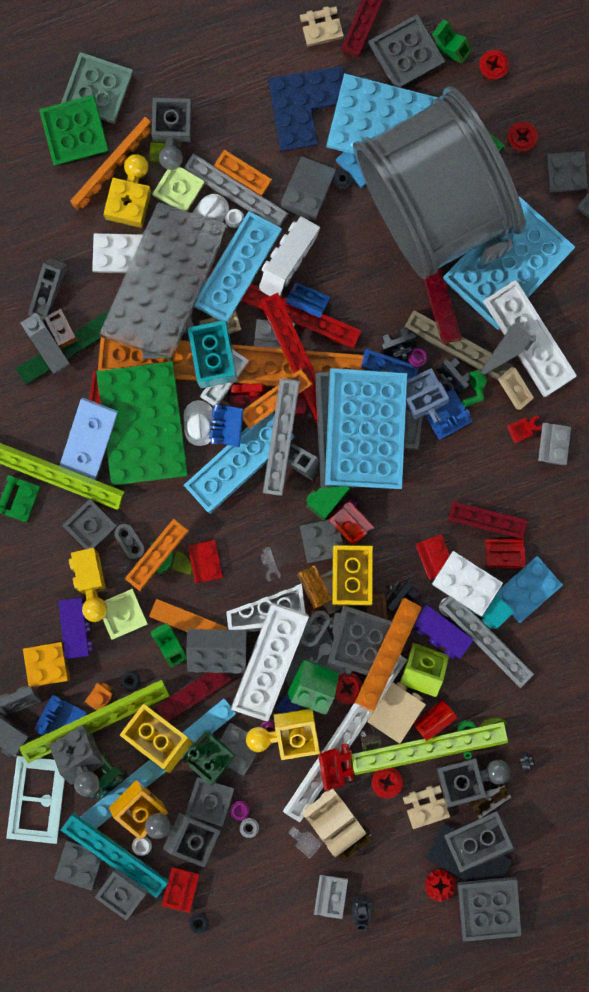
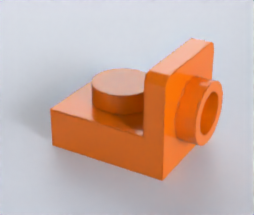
(100, 696)

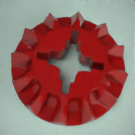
(502, 63)
(531, 137)
(346, 697)
(391, 790)
(433, 879)

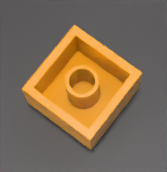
(46, 664)
(135, 807)

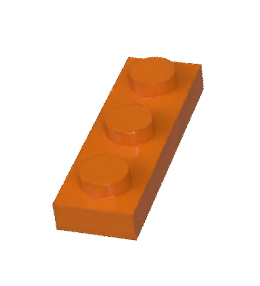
(243, 173)

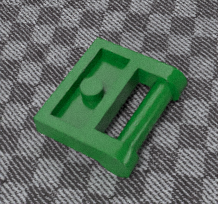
(23, 501)

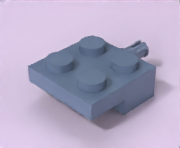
(425, 395)

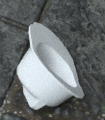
(212, 207)
(197, 422)

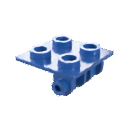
(453, 416)
(228, 425)
(57, 714)

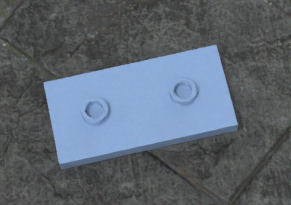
(88, 438)

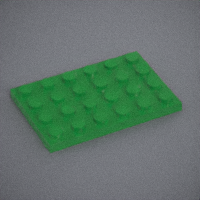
(148, 426)

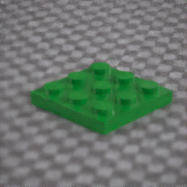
(74, 130)

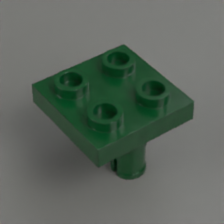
(209, 757)
(112, 776)

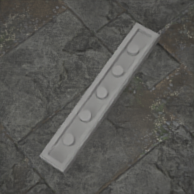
(235, 191)
(281, 436)
(487, 641)

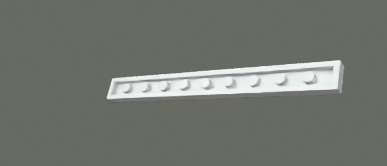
(345, 733)

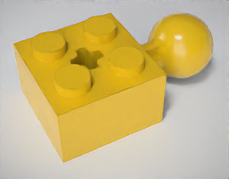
(121, 191)
(89, 581)
(294, 734)

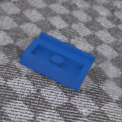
(307, 299)

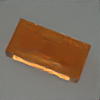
(314, 586)

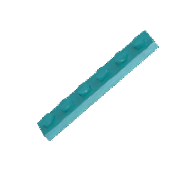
(114, 854)

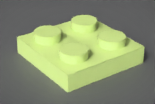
(178, 188)
(123, 614)

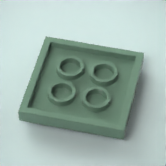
(102, 79)

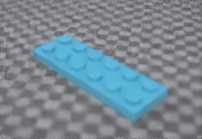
(237, 267)
(232, 466)

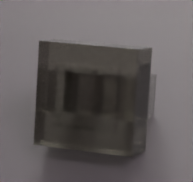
(372, 741)

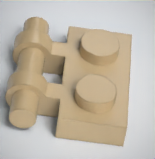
(323, 31)
(429, 812)

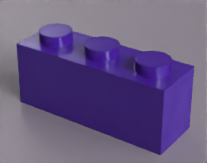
(75, 629)
(442, 632)

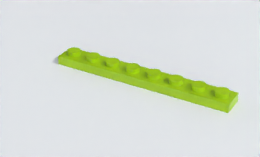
(60, 477)
(98, 719)
(433, 748)

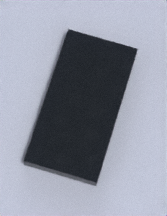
(441, 855)

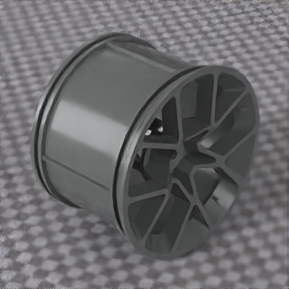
(440, 183)

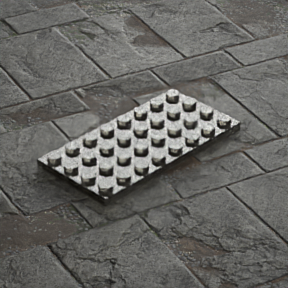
(164, 281)

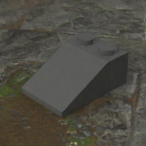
(308, 189)
(480, 841)

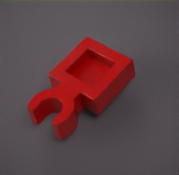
(253, 390)
(522, 429)

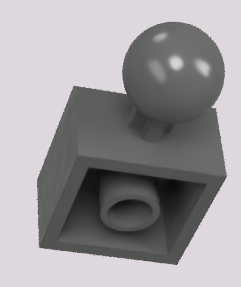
(171, 132)
(77, 759)
(496, 772)
(180, 836)

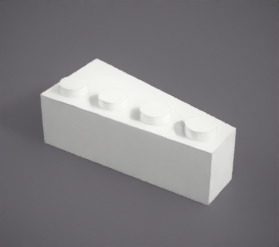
(288, 256)
(252, 615)

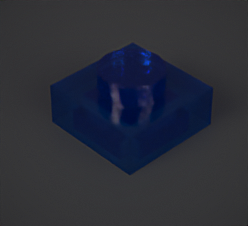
(287, 706)

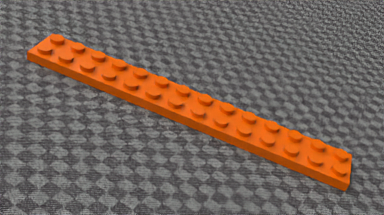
(264, 363)

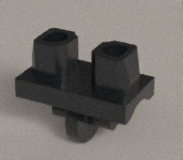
(399, 346)
(451, 377)
(407, 589)
(361, 911)

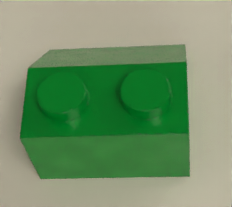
(325, 500)
(314, 687)

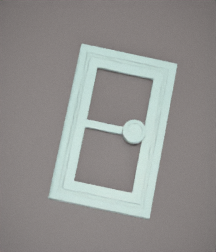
(55, 802)

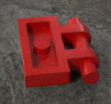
(331, 767)

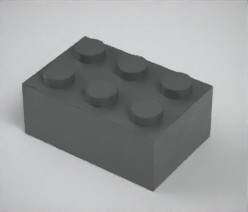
(216, 651)

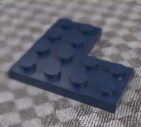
(296, 97)

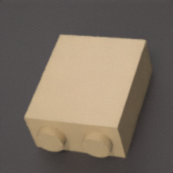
(396, 712)

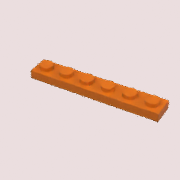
(107, 169)
(388, 655)

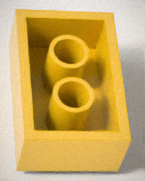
(352, 575)
(156, 738)

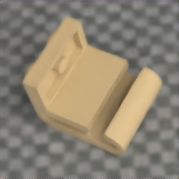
(333, 822)

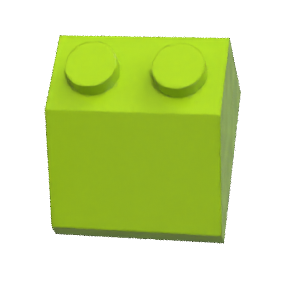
(424, 669)

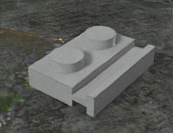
(494, 251)
(265, 335)
(554, 444)
(330, 896)

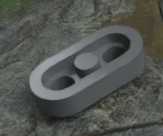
(130, 541)
(315, 628)

